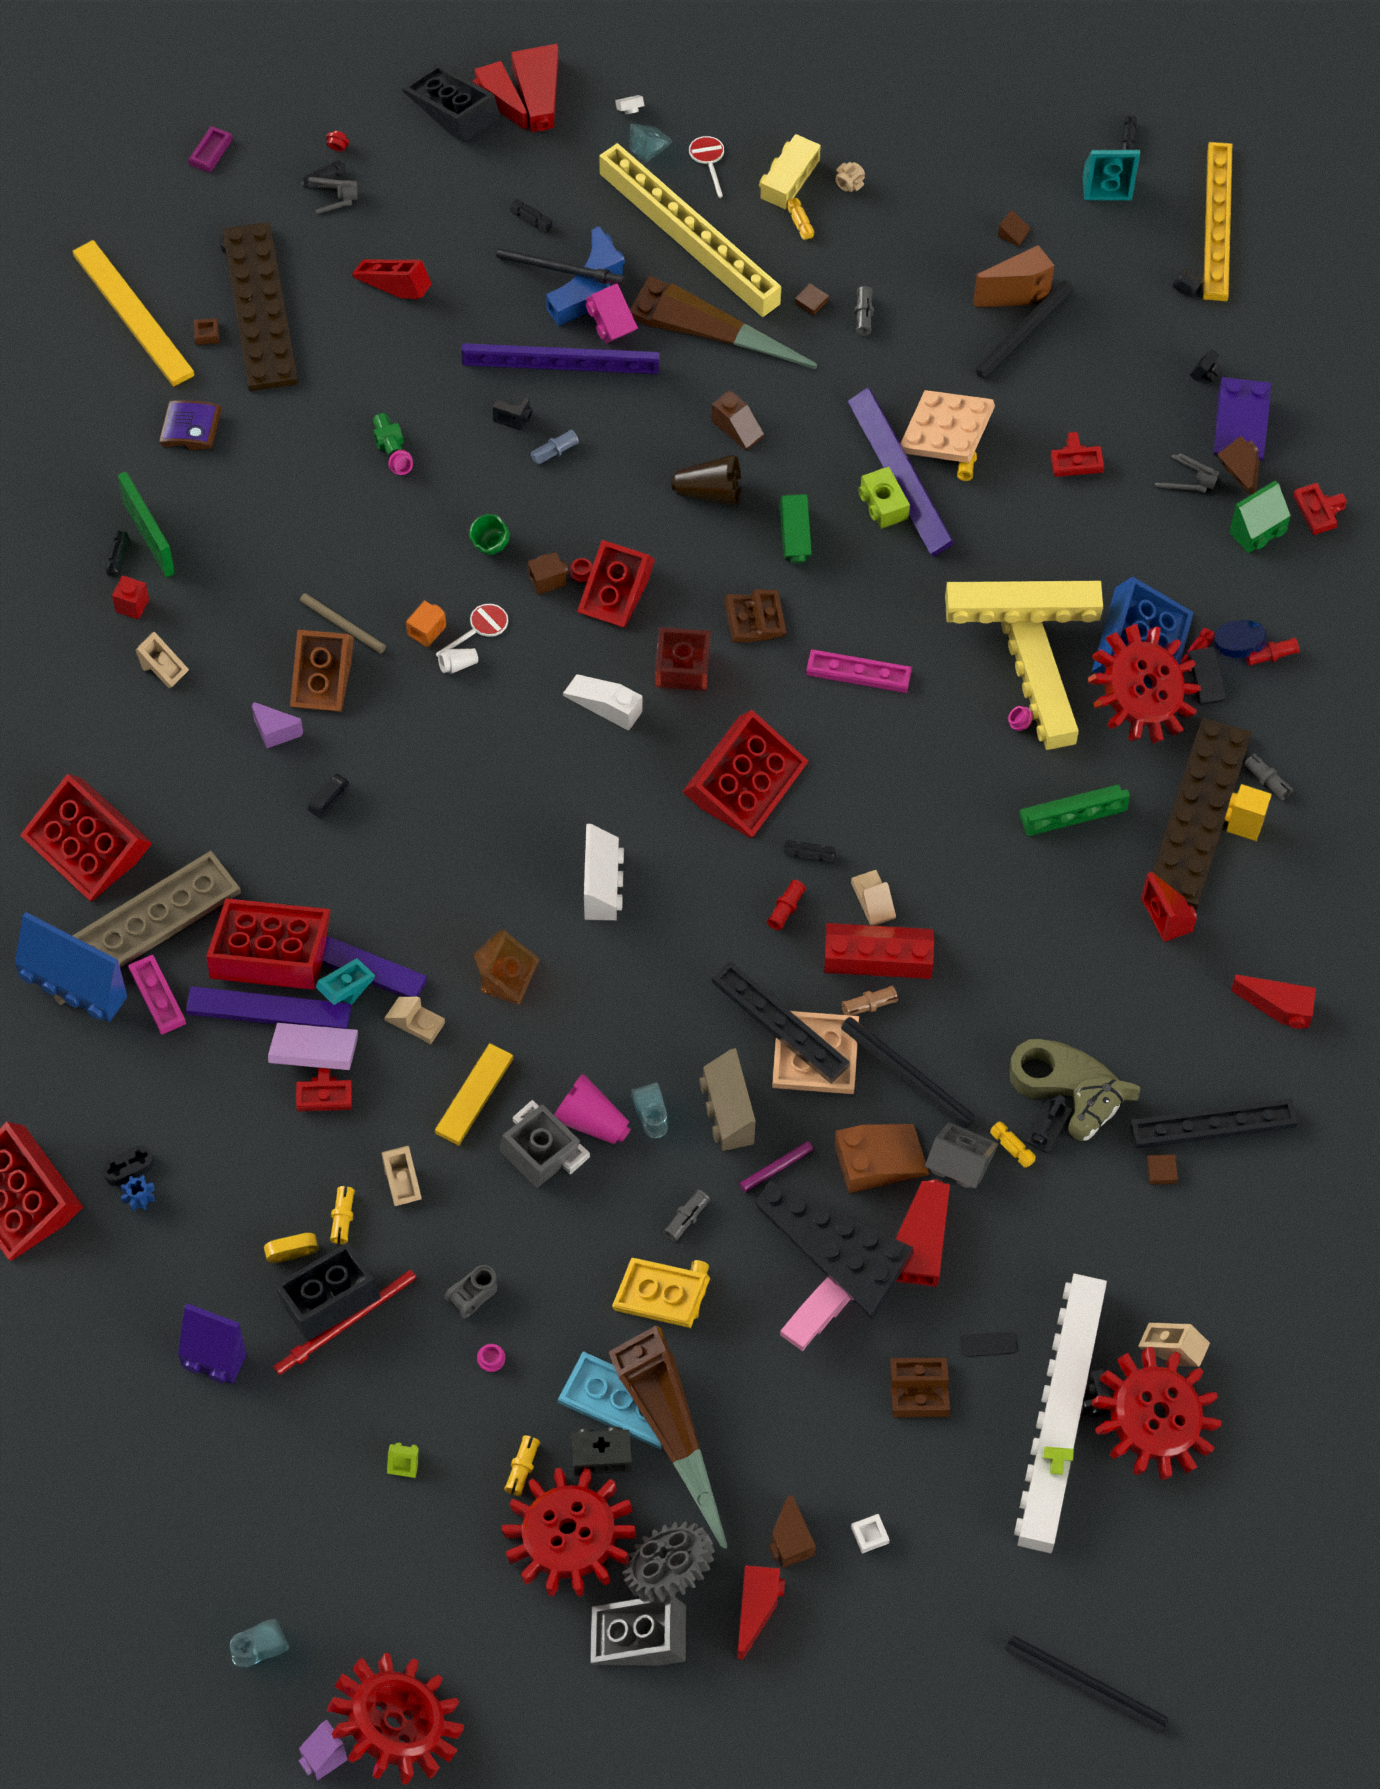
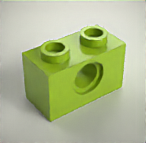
(884, 485)

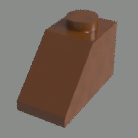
(736, 420)
(1242, 463)
(790, 1536)

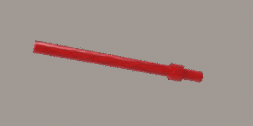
(300, 1353)

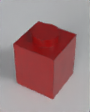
(130, 597)

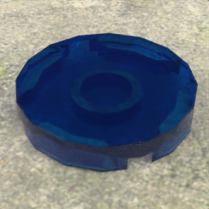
(1240, 638)

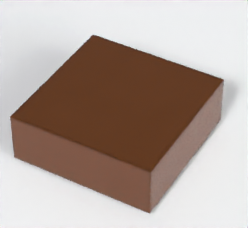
(811, 299)
(206, 331)
(1162, 1169)

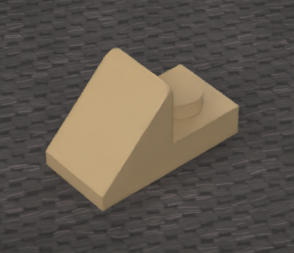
(161, 660)
(874, 897)
(414, 1019)
(401, 1175)

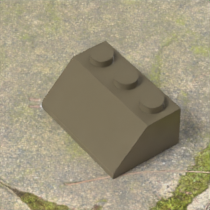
(728, 1102)

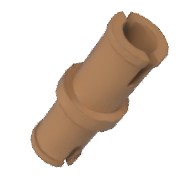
(869, 1001)

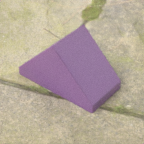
(275, 725)

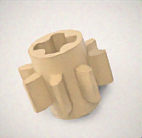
(850, 176)

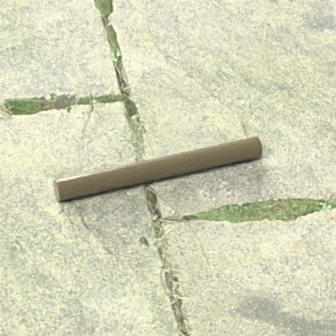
(342, 623)

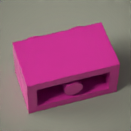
(611, 313)

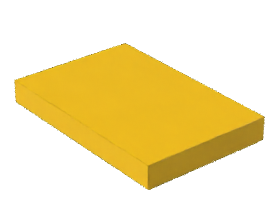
(661, 1292)

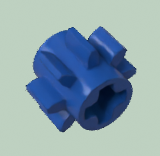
(140, 1199)

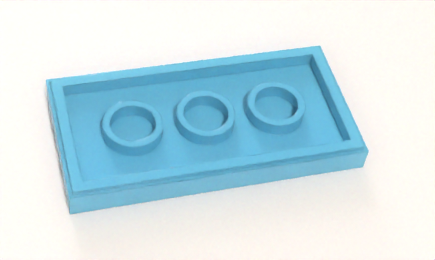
(600, 1394)

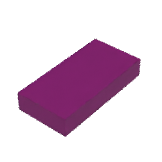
(210, 149)

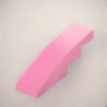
(815, 1314)

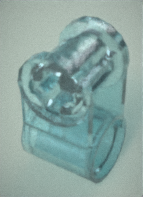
(651, 1107)
(261, 1641)

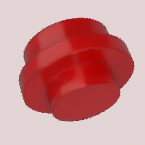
(337, 141)
(580, 569)

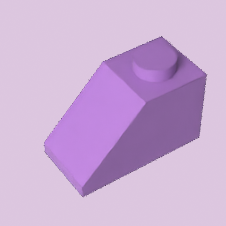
(322, 1752)

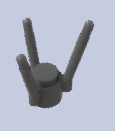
(345, 190)
(1206, 476)

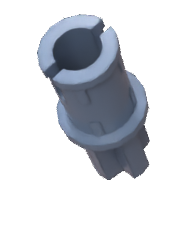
(554, 447)

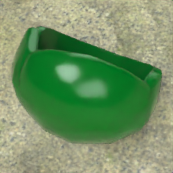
(489, 534)

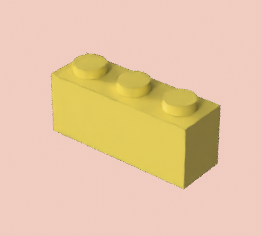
(789, 171)

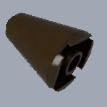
(710, 481)

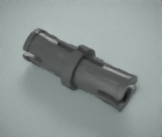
(864, 310)
(1268, 776)
(686, 1215)

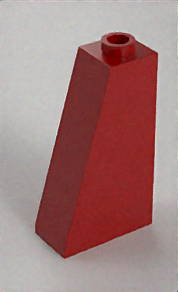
(537, 84)
(924, 1232)

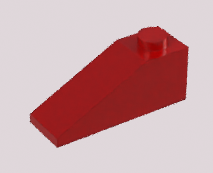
(496, 80)
(395, 277)
(1281, 1001)
(758, 1602)

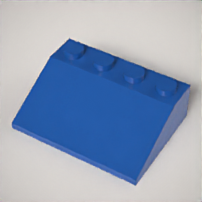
(1142, 605)
(69, 968)

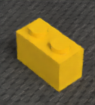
(1247, 812)

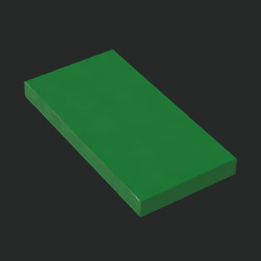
(146, 524)

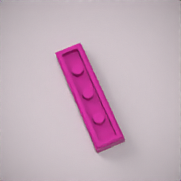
(858, 671)

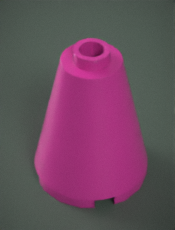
(592, 1113)

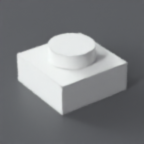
(630, 104)
(870, 1533)

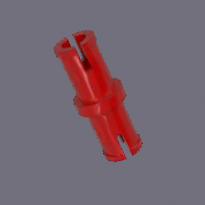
(1273, 651)
(786, 905)

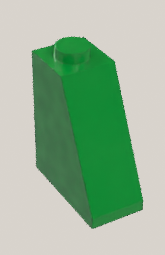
(795, 527)

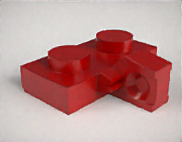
(1076, 458)
(1319, 508)
(324, 1093)

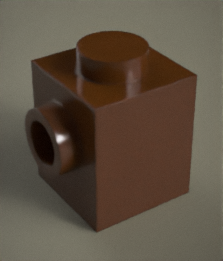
(547, 572)

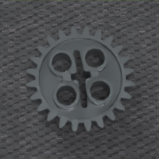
(668, 1562)

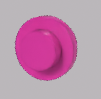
(400, 462)
(1020, 718)
(491, 1357)

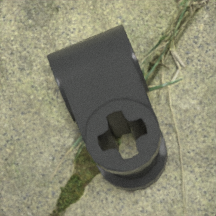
(468, 1294)

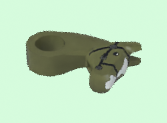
(1074, 1073)

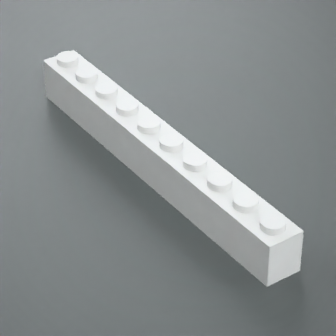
(1062, 1411)

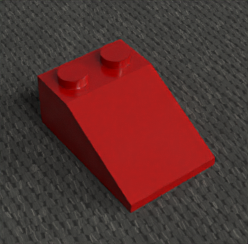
(615, 583)

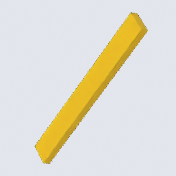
(1217, 221)
(133, 313)

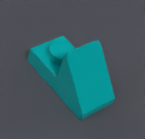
(346, 982)

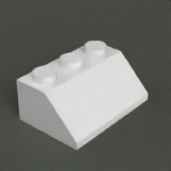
(602, 875)

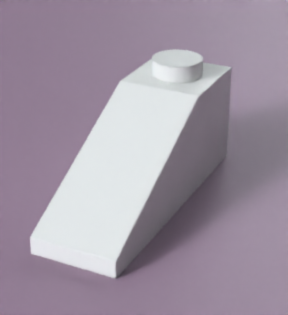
(606, 699)

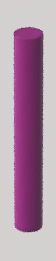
(776, 1166)

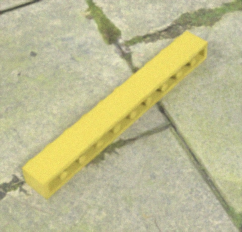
(690, 230)

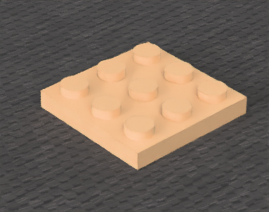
(947, 426)
(795, 1074)

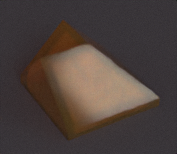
(505, 967)

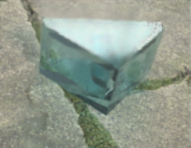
(647, 141)

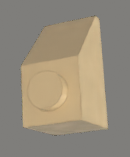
(1172, 1338)

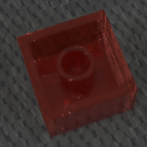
(682, 658)

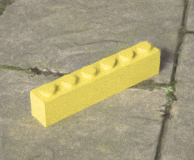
(1023, 601)
(1041, 683)

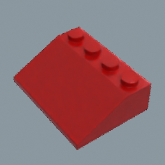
(746, 774)
(85, 837)
(268, 944)
(32, 1193)

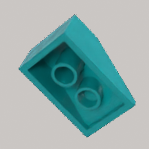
(1110, 174)

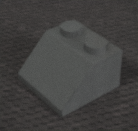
(538, 1145)
(961, 1155)

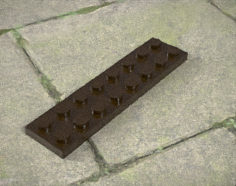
(259, 306)
(1201, 808)

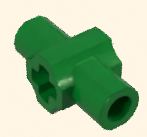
(387, 435)

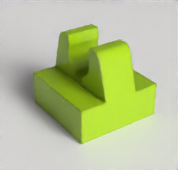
(1057, 1457)
(402, 1460)

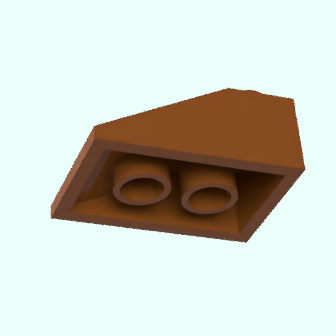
(1015, 281)
(321, 670)
(879, 1155)

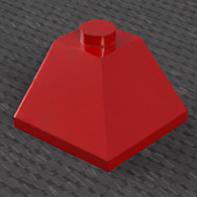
(1167, 908)

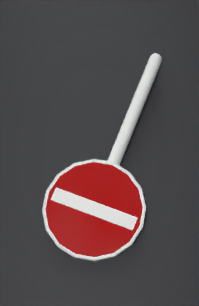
(708, 151)
(485, 620)

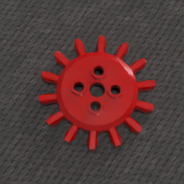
(1124, 675)
(1132, 1414)
(576, 1554)
(397, 1696)

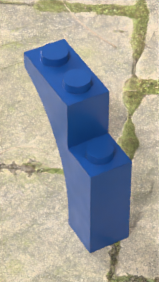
(570, 300)

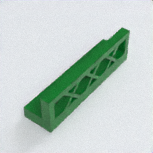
(1074, 810)

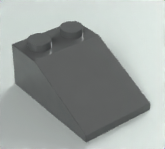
(639, 1633)

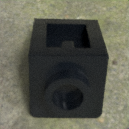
(511, 415)
(1094, 1388)

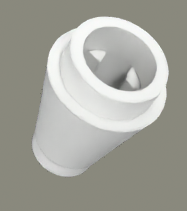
(456, 659)

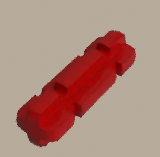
(1205, 638)

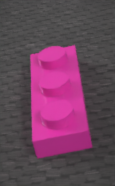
(157, 994)

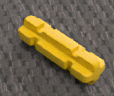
(800, 218)
(1012, 1144)

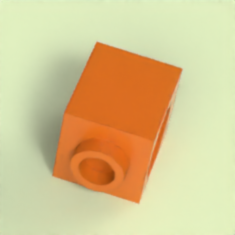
(426, 623)

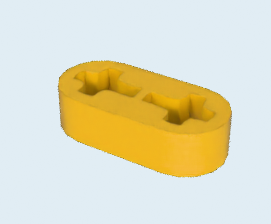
(291, 1247)

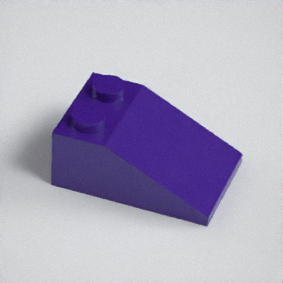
(1242, 412)
(211, 1345)

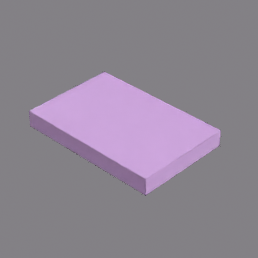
(313, 1046)

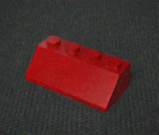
(879, 950)

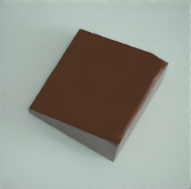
(1013, 229)

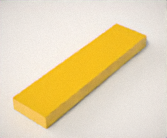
(474, 1094)

